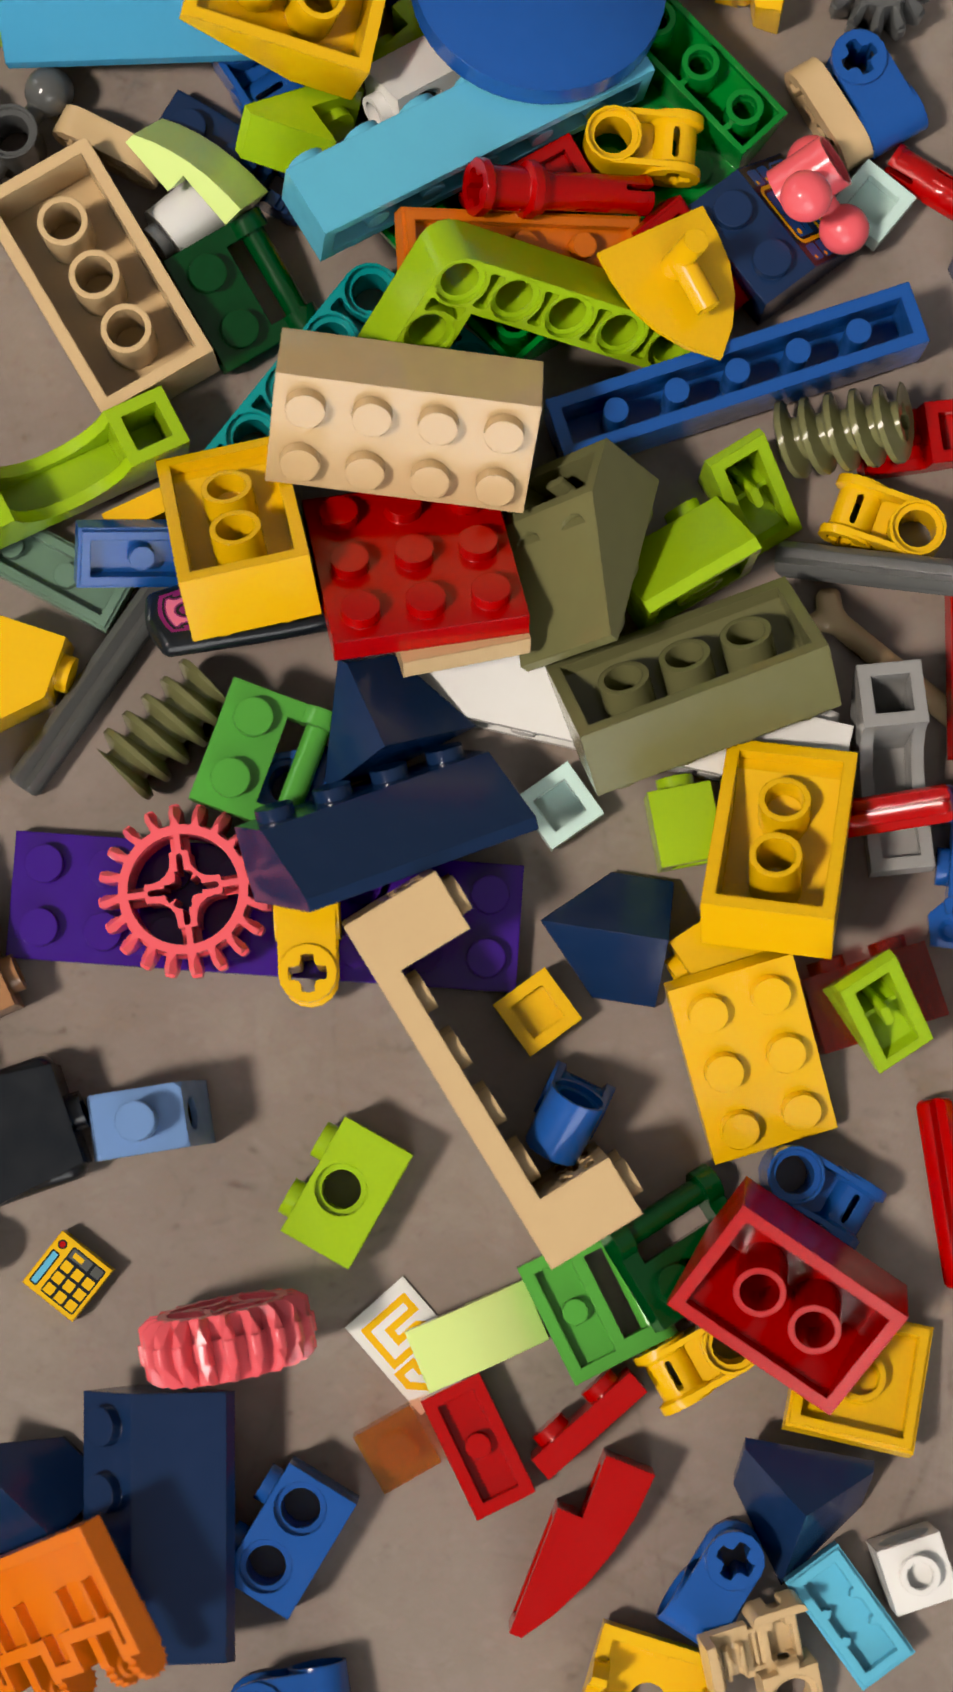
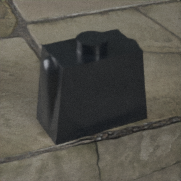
(39, 1130)

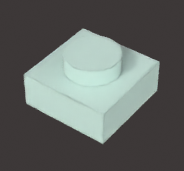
(879, 198)
(561, 806)

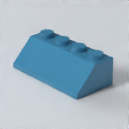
(103, 34)

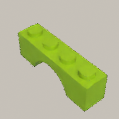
(92, 467)

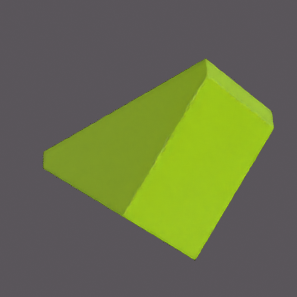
(752, 489)
(880, 1010)

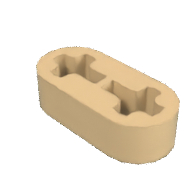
(828, 111)
(107, 141)

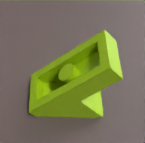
(292, 123)

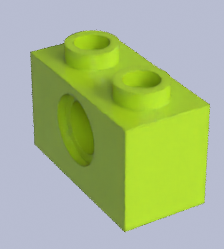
(343, 1230)

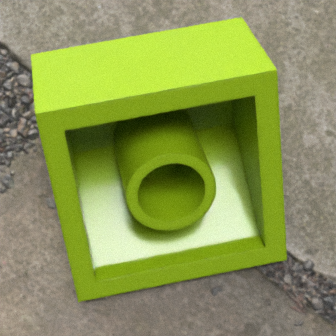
(690, 560)

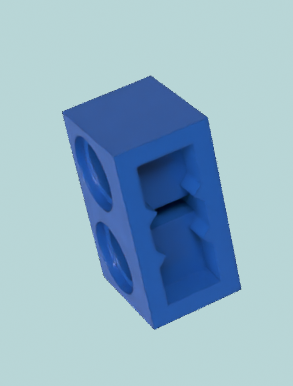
(300, 1542)

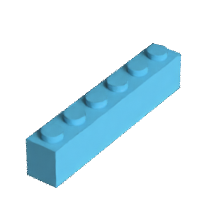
(423, 155)

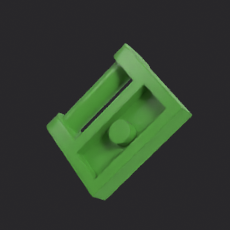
(246, 744)
(581, 1317)

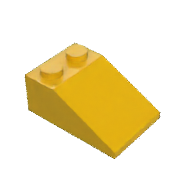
(305, 41)
(235, 541)
(778, 849)

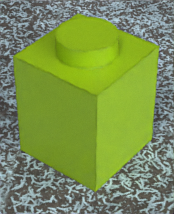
(680, 821)

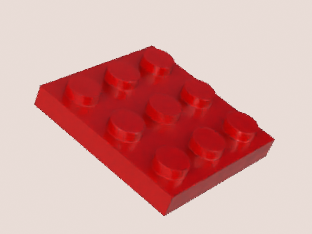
(411, 573)

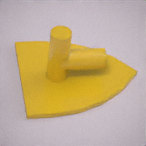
(677, 282)

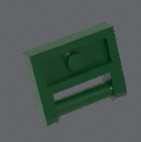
(224, 301)
(656, 1277)

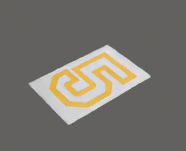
(382, 1335)

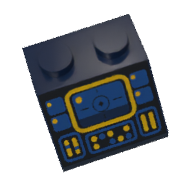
(765, 247)

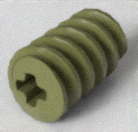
(846, 433)
(164, 729)

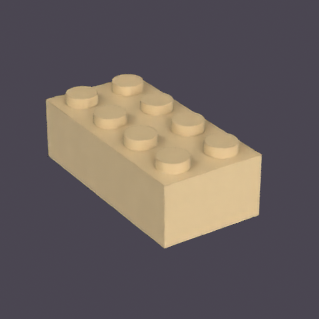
(100, 280)
(404, 420)

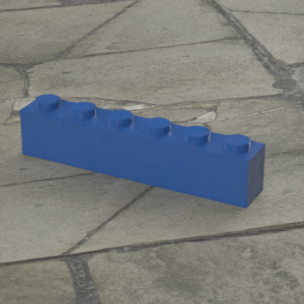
(755, 372)

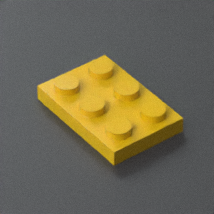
(750, 1055)

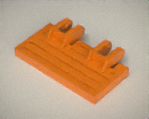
(69, 1609)

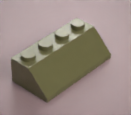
(694, 685)

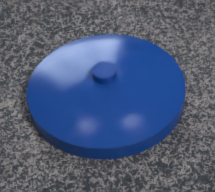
(541, 46)

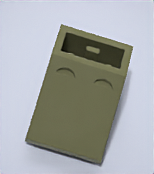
(580, 548)

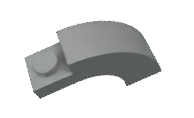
(889, 736)

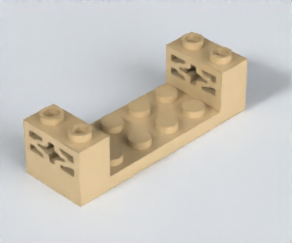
(561, 1207)

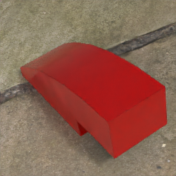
(580, 1539)

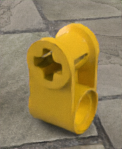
(649, 143)
(879, 517)
(308, 937)
(695, 1365)

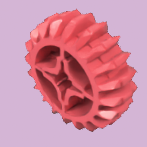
(131, 899)
(227, 1338)

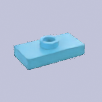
(849, 1615)

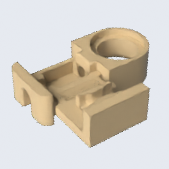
(756, 1648)

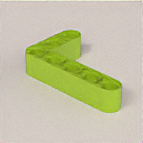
(478, 272)

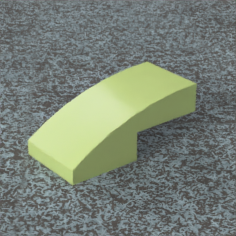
(182, 155)
(476, 1336)

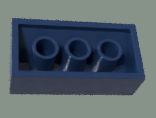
(380, 828)
(166, 1493)

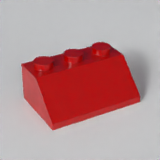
(790, 1296)

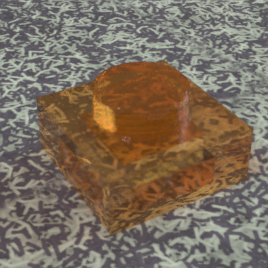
(397, 1447)

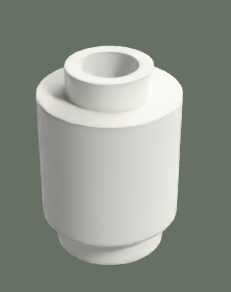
(179, 221)

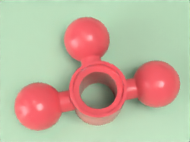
(807, 191)

